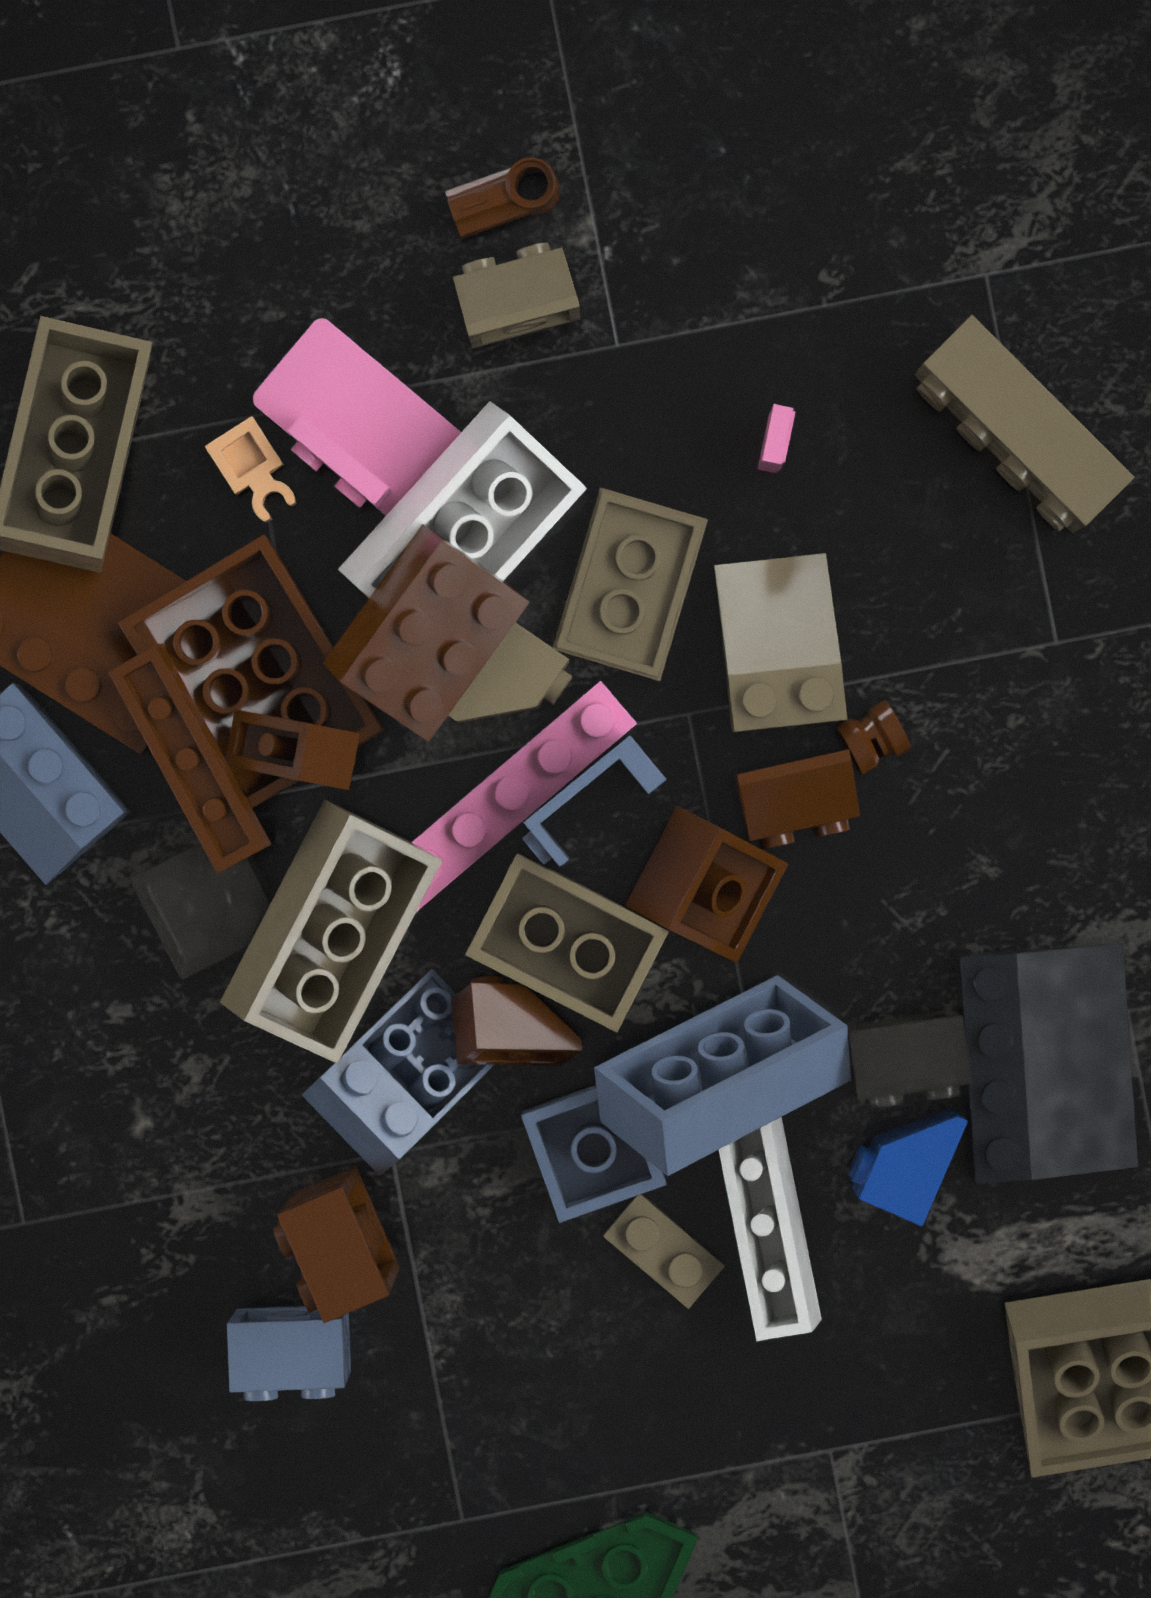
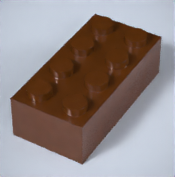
(337, 1245)

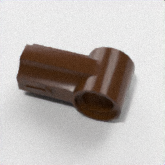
(496, 198)

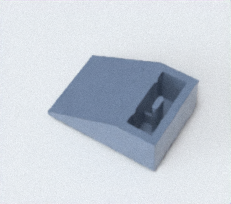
(397, 1077)

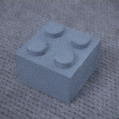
(582, 1158)
(287, 1351)

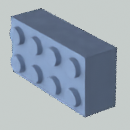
(722, 1074)

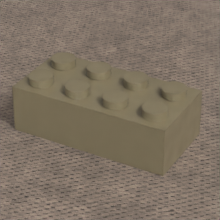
(1022, 426)
(71, 443)
(330, 932)

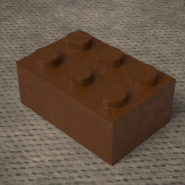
(425, 633)

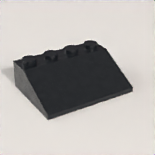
(1047, 1062)

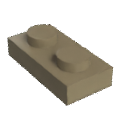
(663, 1250)

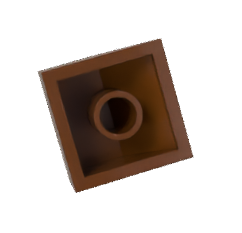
(798, 796)
(706, 884)

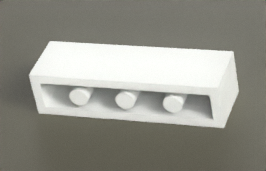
(770, 1233)

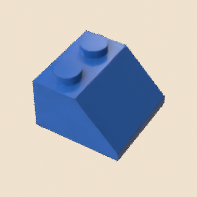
(907, 1164)

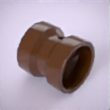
(873, 737)

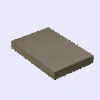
(630, 584)

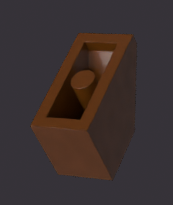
(292, 749)
(508, 1027)

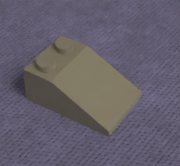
(780, 643)

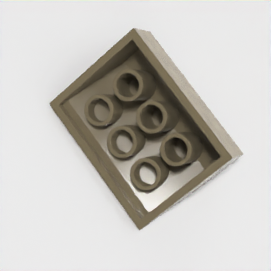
(1083, 1376)

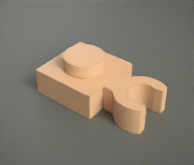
(248, 461)

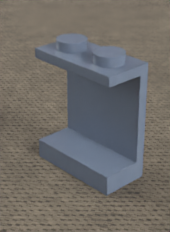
(631, 757)

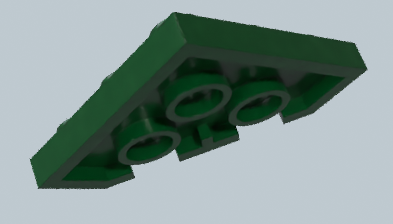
(622, 1561)

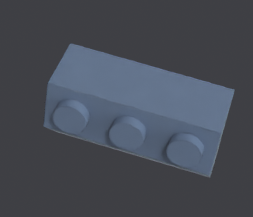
(48, 790)

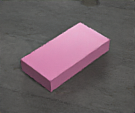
(776, 438)

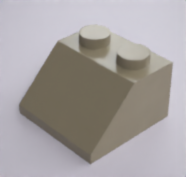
(516, 295)
(514, 678)

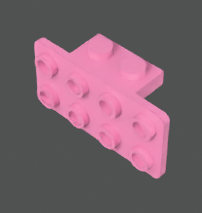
(353, 417)

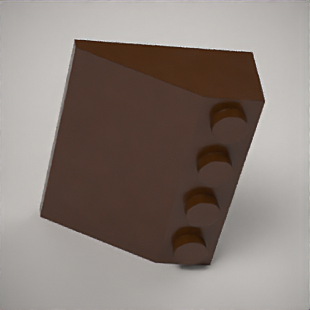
(66, 634)
(250, 646)

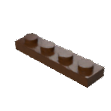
(189, 758)

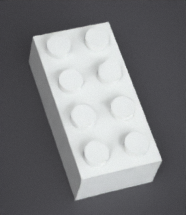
(485, 495)

